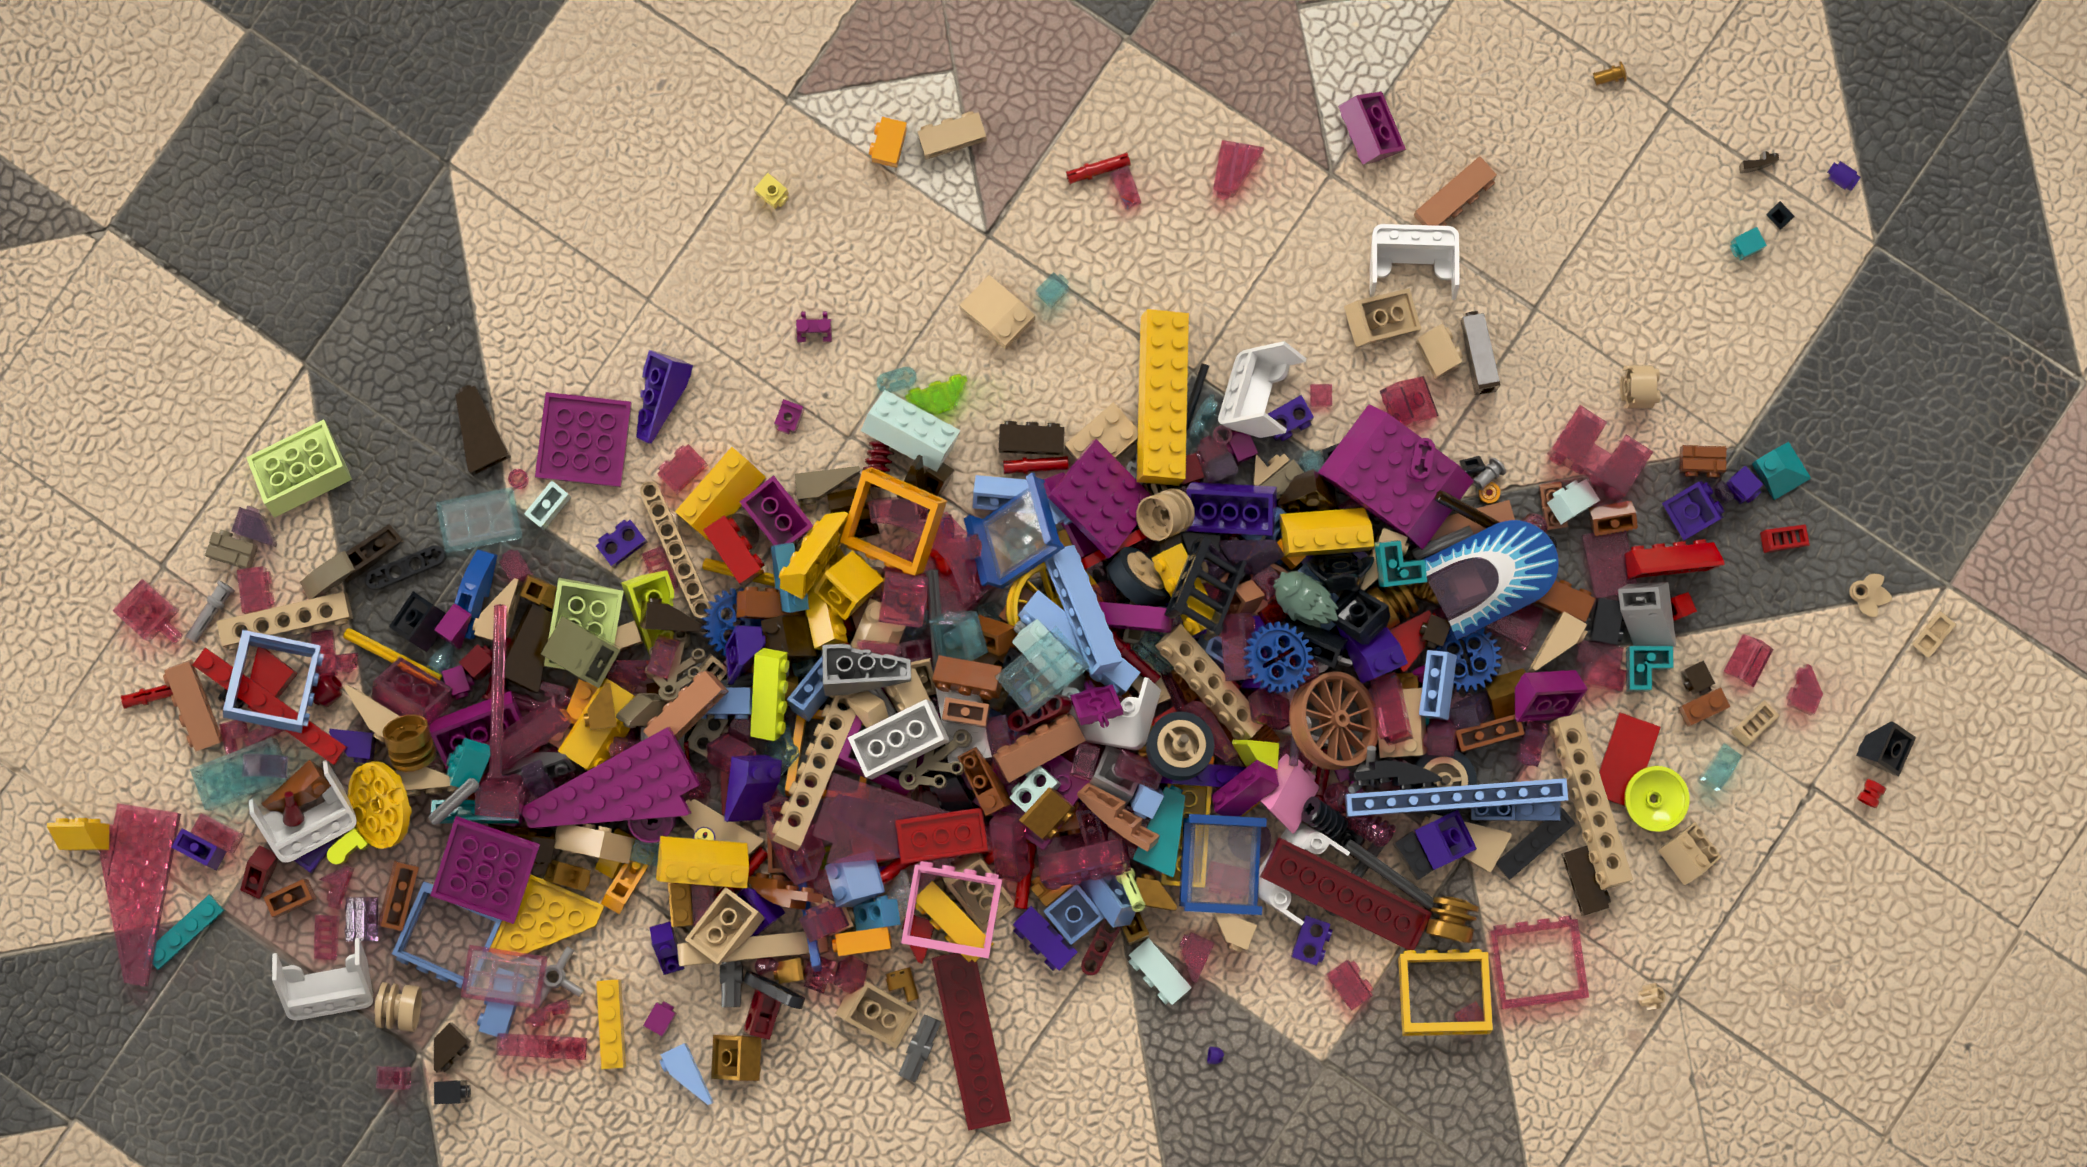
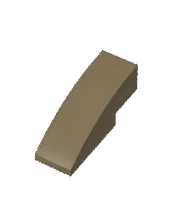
(327, 576)

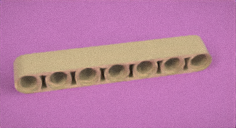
(671, 541)
(755, 947)

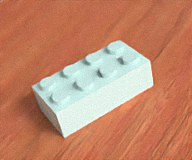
(910, 430)

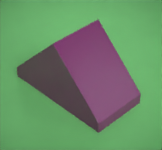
(454, 625)

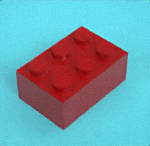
(734, 550)

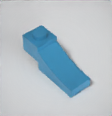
(781, 557)

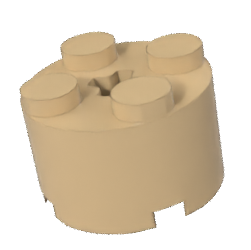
(1640, 386)

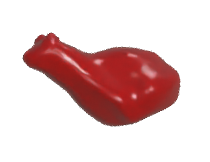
(940, 562)

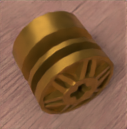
(1397, 599)
(409, 743)
(1452, 919)

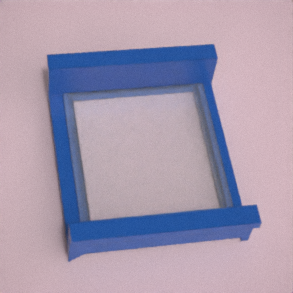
(1015, 536)
(1220, 864)

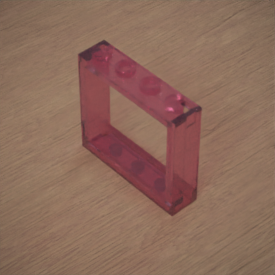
(1542, 924)

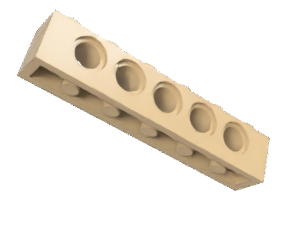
(339, 603)
(1208, 673)

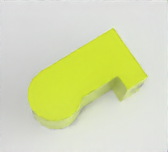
(340, 851)

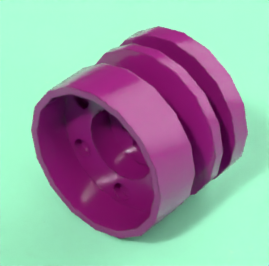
(651, 832)

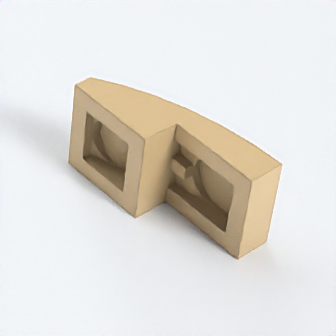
(1933, 634)

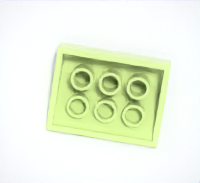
(298, 468)
(587, 605)

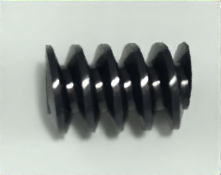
(1323, 818)

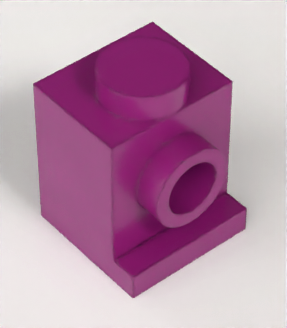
(789, 408)

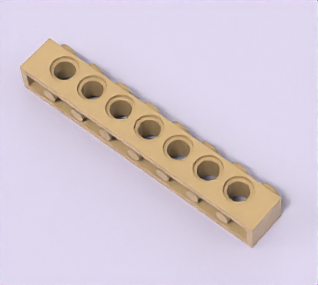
(1593, 790)
(793, 836)

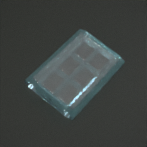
(479, 520)
(1042, 671)

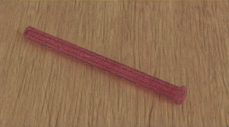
(497, 695)

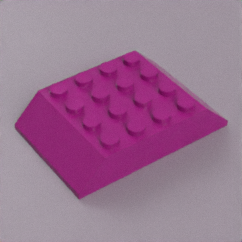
(1375, 472)

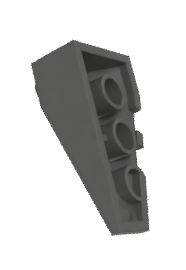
(857, 670)

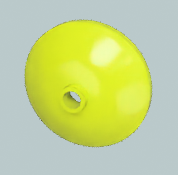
(1670, 794)

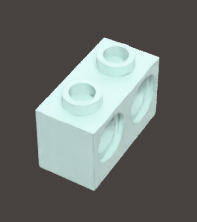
(1030, 785)

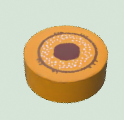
(1490, 493)

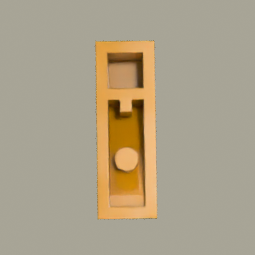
(624, 885)

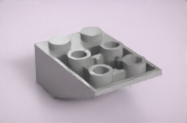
(1648, 613)

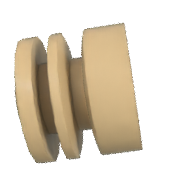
(1165, 514)
(394, 1006)

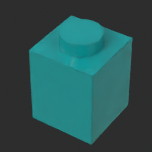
(1747, 244)

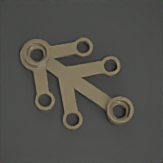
(678, 668)
(933, 763)

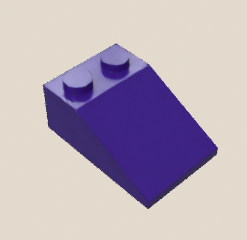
(1377, 657)
(750, 786)

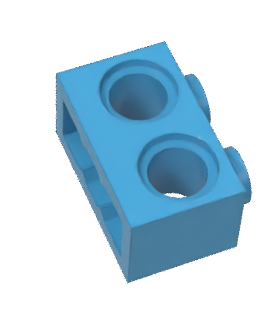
(876, 914)

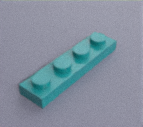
(467, 811)
(186, 930)

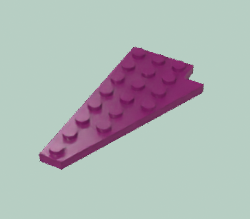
(630, 786)

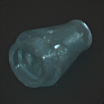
(441, 658)

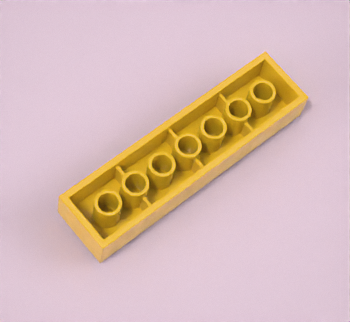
(1162, 397)

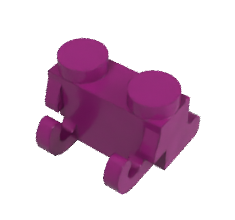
(814, 326)

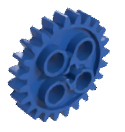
(717, 626)
(1267, 639)
(1484, 653)

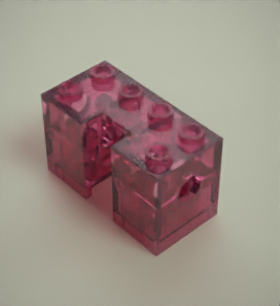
(1610, 472)

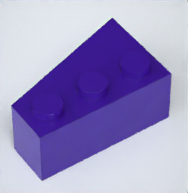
(1044, 939)

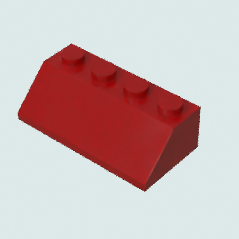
(1673, 559)

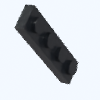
(1533, 845)

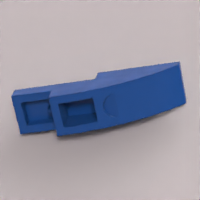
(476, 586)

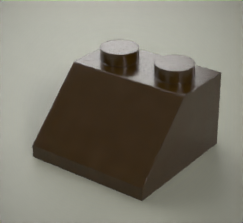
(790, 635)

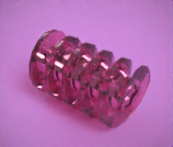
(1372, 829)

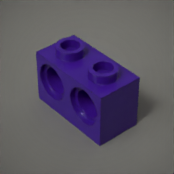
(1285, 414)
(1744, 485)
(624, 547)
(1305, 938)

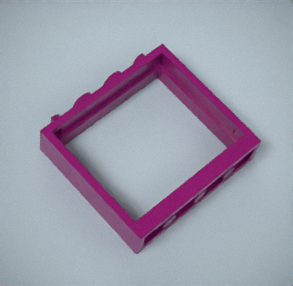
(854, 766)

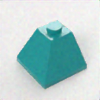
(1781, 470)

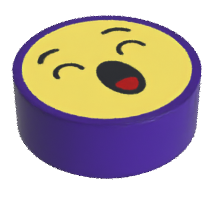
(704, 833)

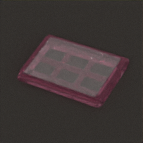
(504, 976)

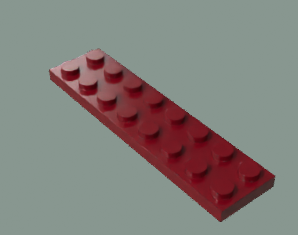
(1345, 894)
(971, 1041)

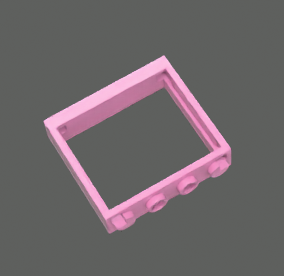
(968, 875)

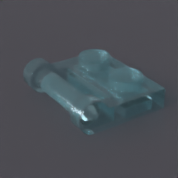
(783, 749)

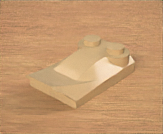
(873, 630)

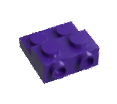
(1693, 509)

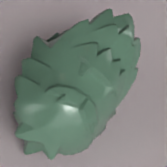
(1304, 599)

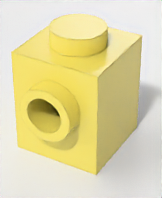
(772, 191)

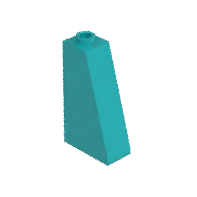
(1167, 824)

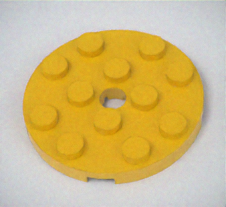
(378, 787)

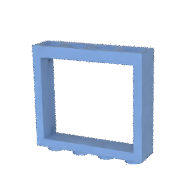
(279, 644)
(423, 965)

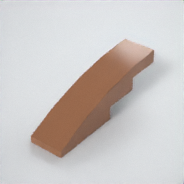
(1112, 812)

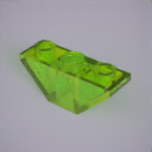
(938, 396)

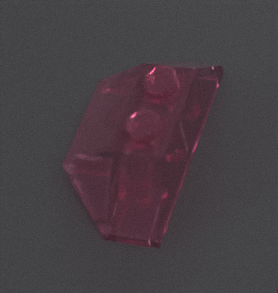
(799, 864)

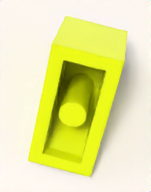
(1257, 750)

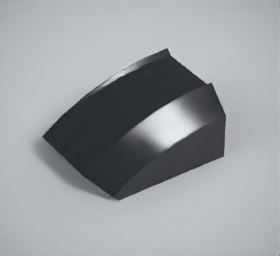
(1361, 615)

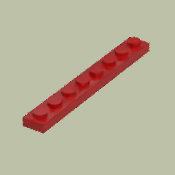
(268, 704)

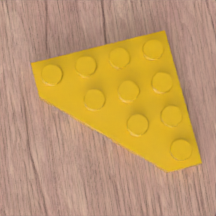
(546, 917)

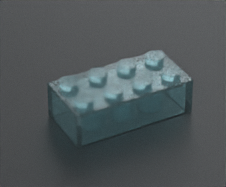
(222, 780)

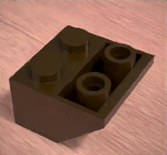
(1308, 493)
(842, 502)

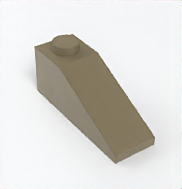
(817, 484)

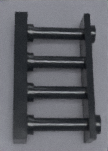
(1185, 588)

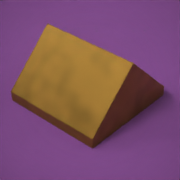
(1502, 693)

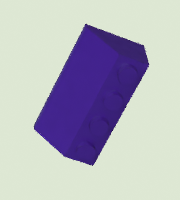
(1233, 508)

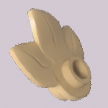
(1872, 596)

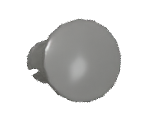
(1492, 472)

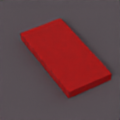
(1626, 754)
(941, 835)

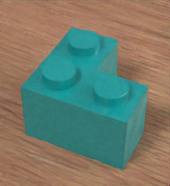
(1392, 568)
(1641, 662)
(467, 762)

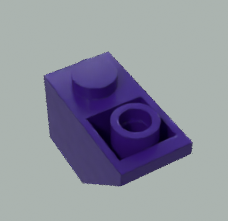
(665, 947)

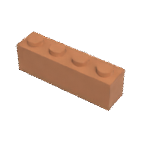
(1457, 193)
(193, 705)
(689, 706)
(1038, 747)

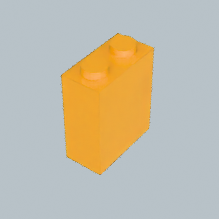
(862, 941)

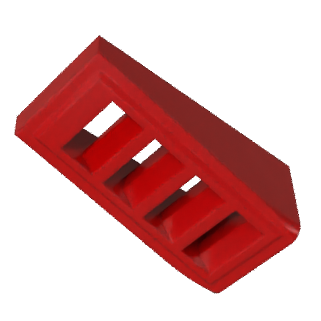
(1771, 542)

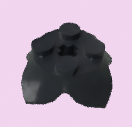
(1341, 571)

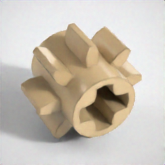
(1651, 996)

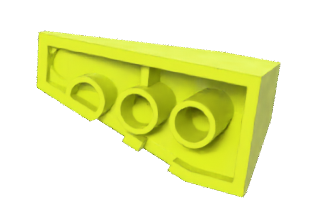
(639, 590)

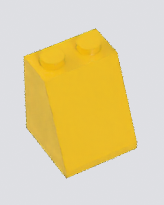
(848, 584)

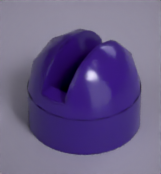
(1215, 1055)

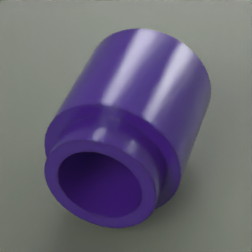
(1843, 175)

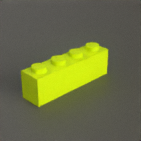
(769, 694)

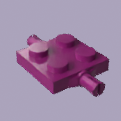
(1096, 704)

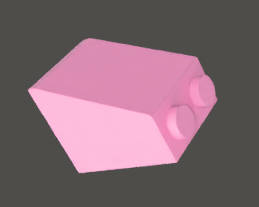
(1293, 791)

